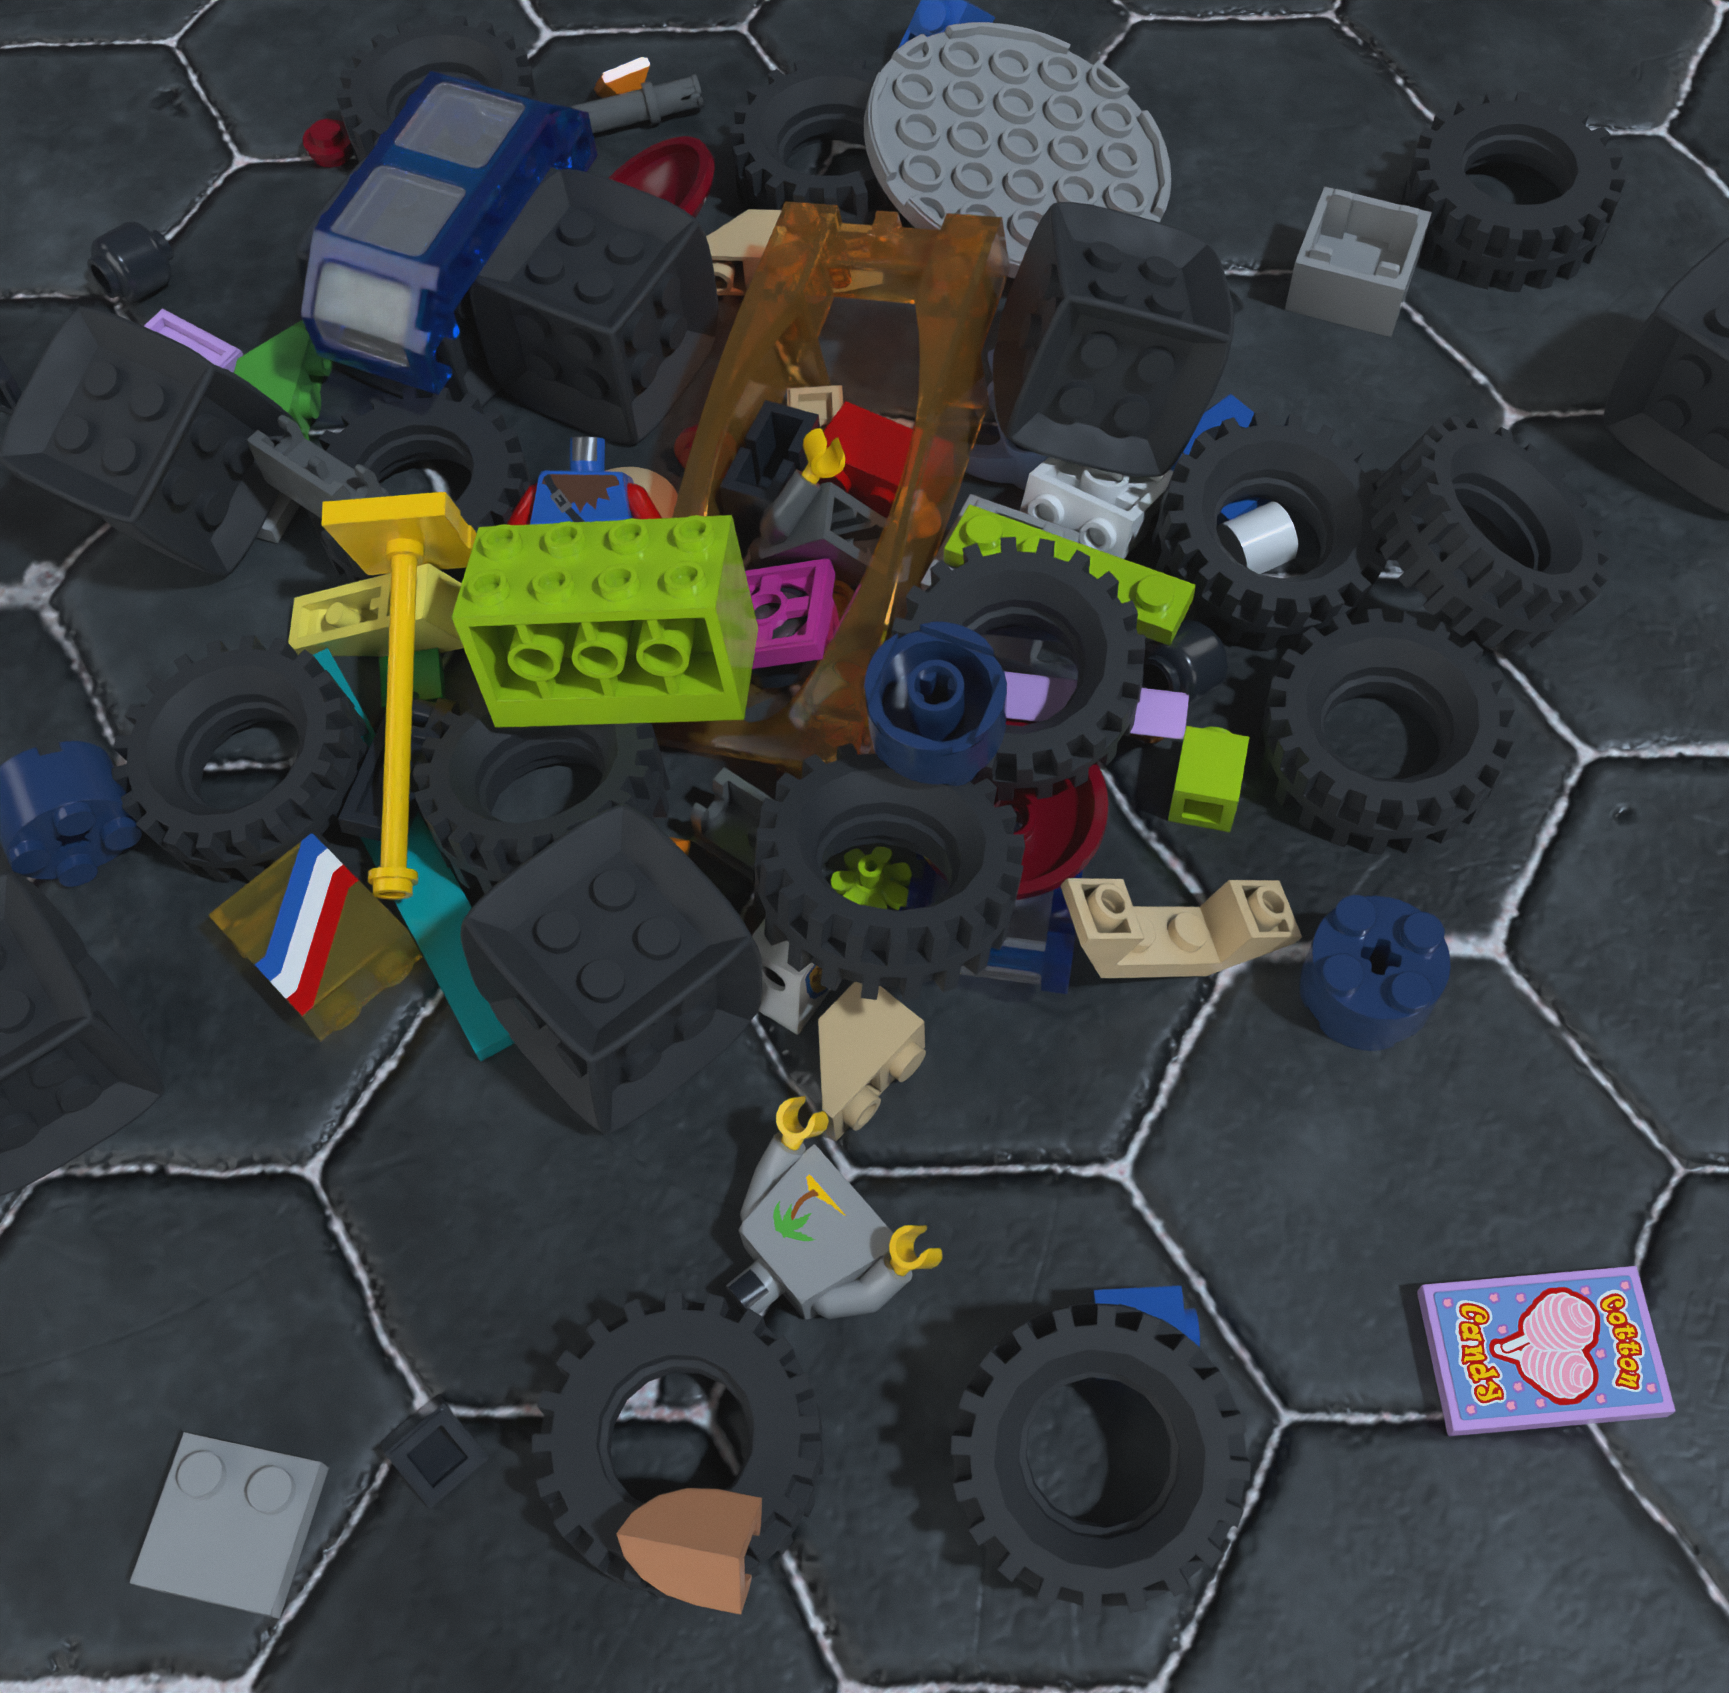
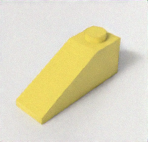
(357, 616)

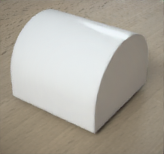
(1260, 538)

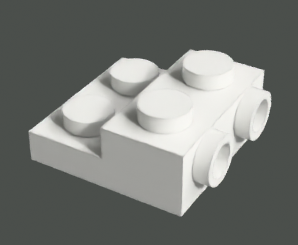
(1103, 506)

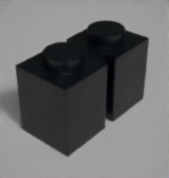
(770, 459)

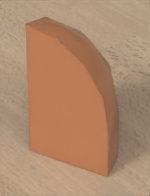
(694, 1545)

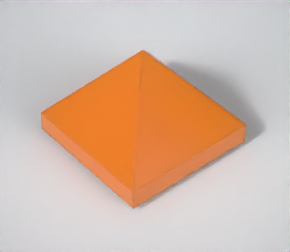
(623, 78)

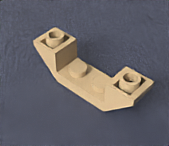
(1139, 941)

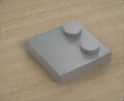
(230, 1525)

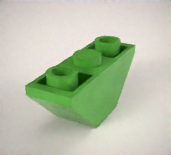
(288, 373)

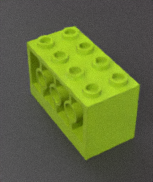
(609, 622)

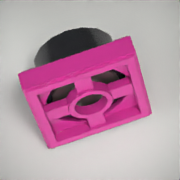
(790, 624)

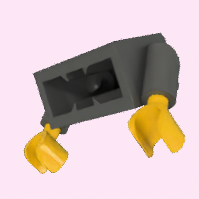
(818, 519)

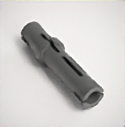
(644, 104)

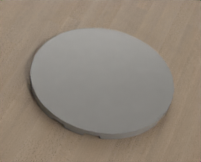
(1006, 129)

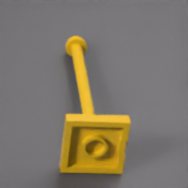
(395, 538)

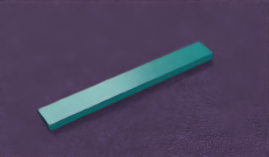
(436, 916)

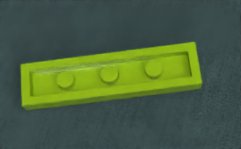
(1157, 596)

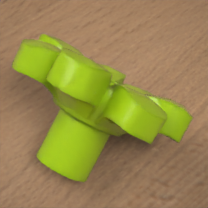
(873, 879)

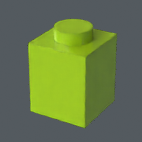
(1208, 778)

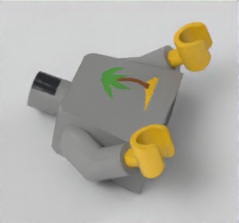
(817, 1233)

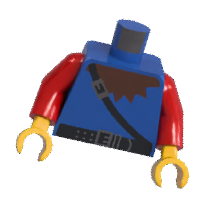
(584, 492)

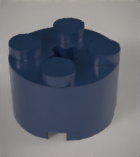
(902, 697)
(63, 813)
(1374, 971)

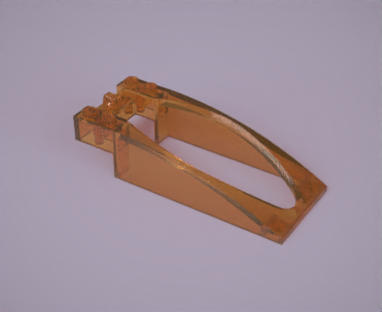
(775, 346)

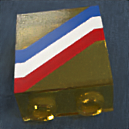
(317, 936)

